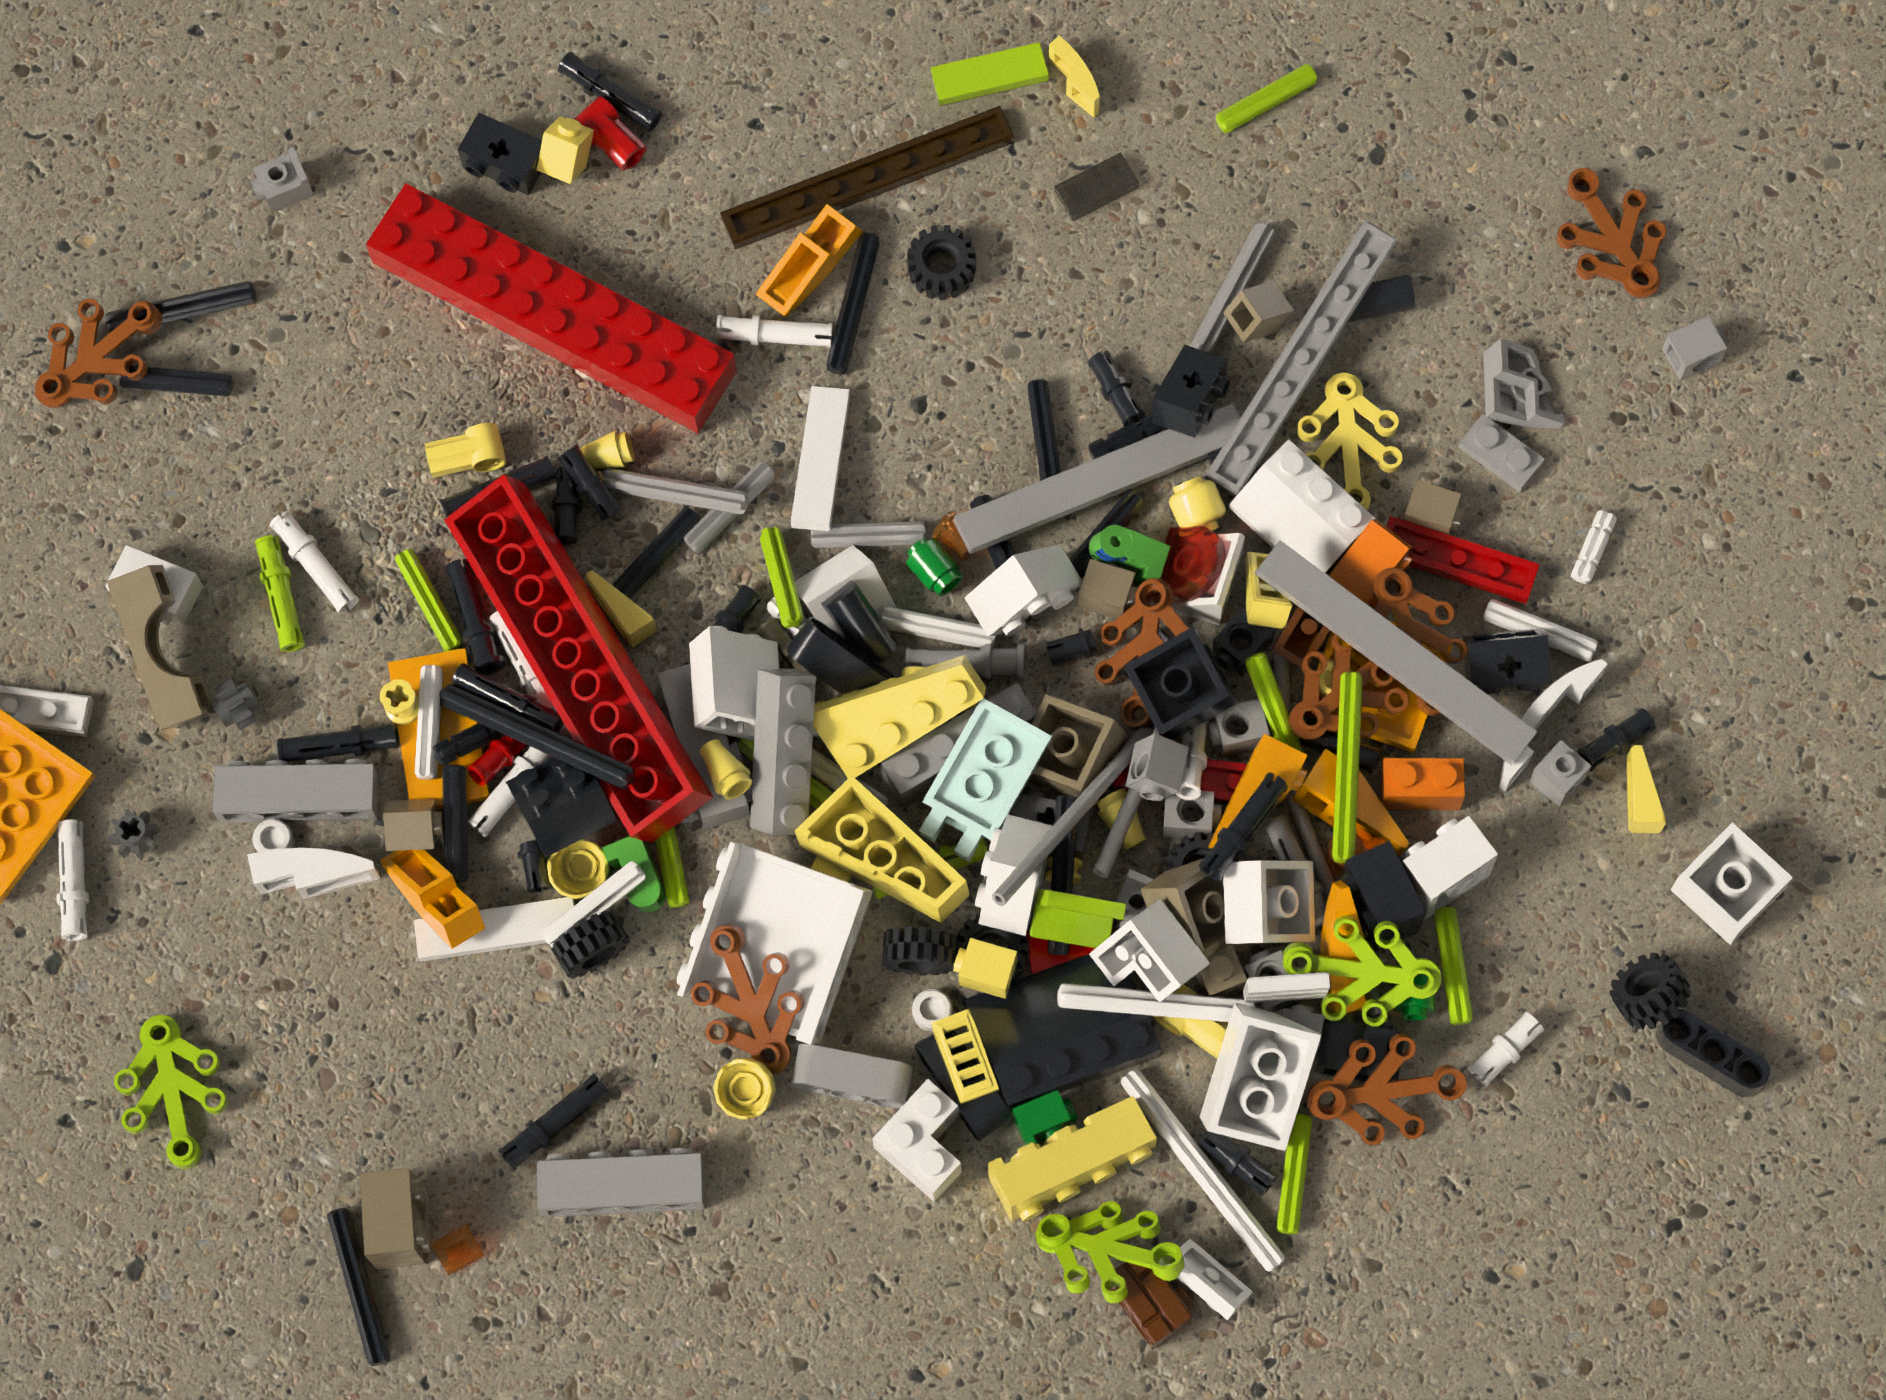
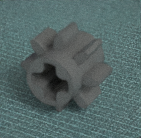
(235, 704)
(134, 844)

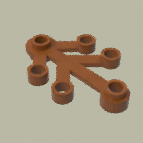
(1614, 239)
(92, 356)
(1419, 632)
(1141, 644)
(1328, 704)
(751, 1005)
(1379, 1090)

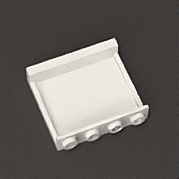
(781, 911)

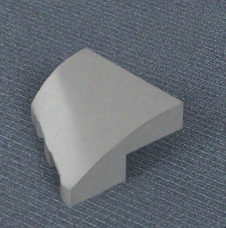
(1517, 388)

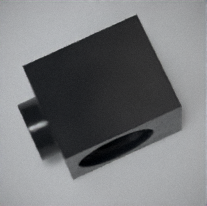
(1232, 658)

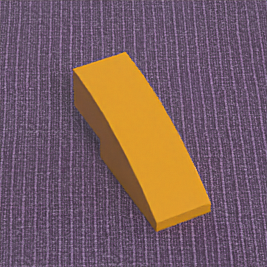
(809, 261)
(434, 895)
(1339, 904)

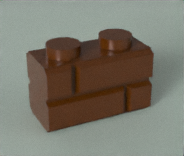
(1153, 1304)

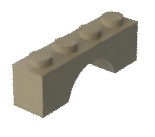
(141, 603)

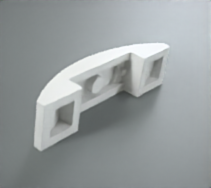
(1573, 685)

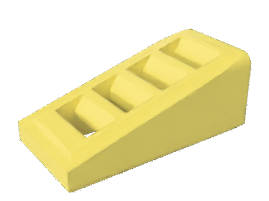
(1264, 603)
(627, 616)
(1643, 802)
(952, 1023)

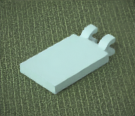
(983, 776)

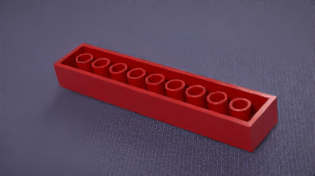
(552, 308)
(577, 655)

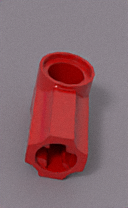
(612, 134)

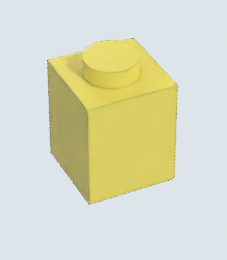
(565, 149)
(986, 967)

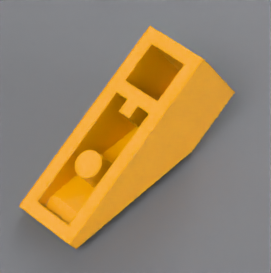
(1268, 756)
(1373, 821)

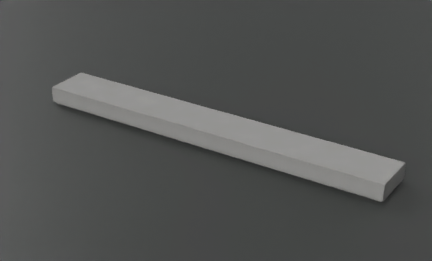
(1301, 358)
(1092, 482)
(1396, 652)

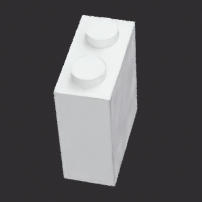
(726, 679)

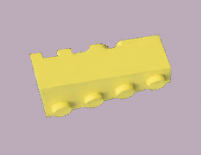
(884, 718)
(877, 847)
(1072, 1159)

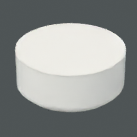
(273, 835)
(930, 1007)

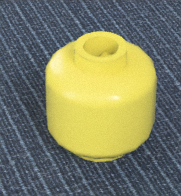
(1197, 504)

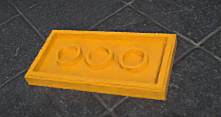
(450, 724)

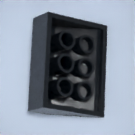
(1053, 1048)

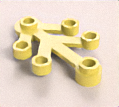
(1349, 434)

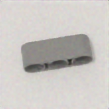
(851, 1076)

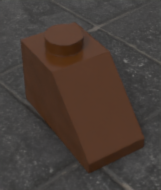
(1299, 636)

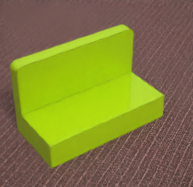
(1074, 918)

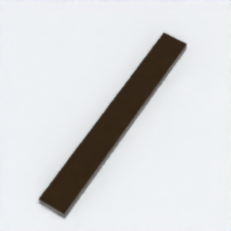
(867, 177)

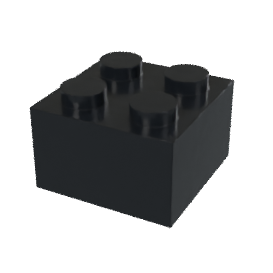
(1181, 684)
(560, 804)
(1383, 893)

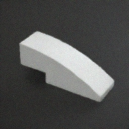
(310, 870)

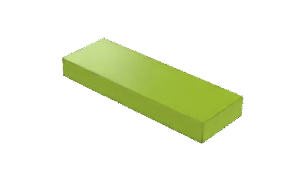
(989, 73)

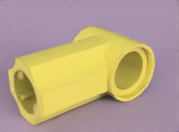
(476, 450)
(1204, 1033)

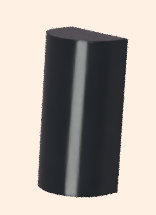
(1385, 298)
(860, 622)

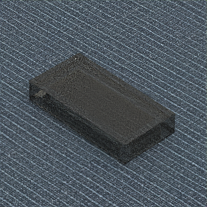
(1096, 186)

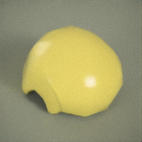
(578, 869)
(744, 1088)

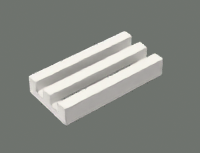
(1286, 987)

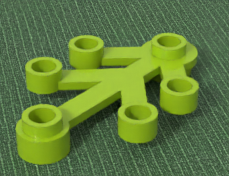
(1369, 971)
(169, 1083)
(1060, 1235)

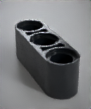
(835, 658)
(1733, 1054)
(980, 1115)

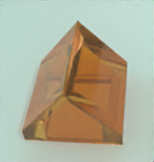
(457, 1249)

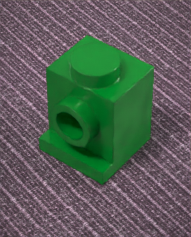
(1043, 1117)

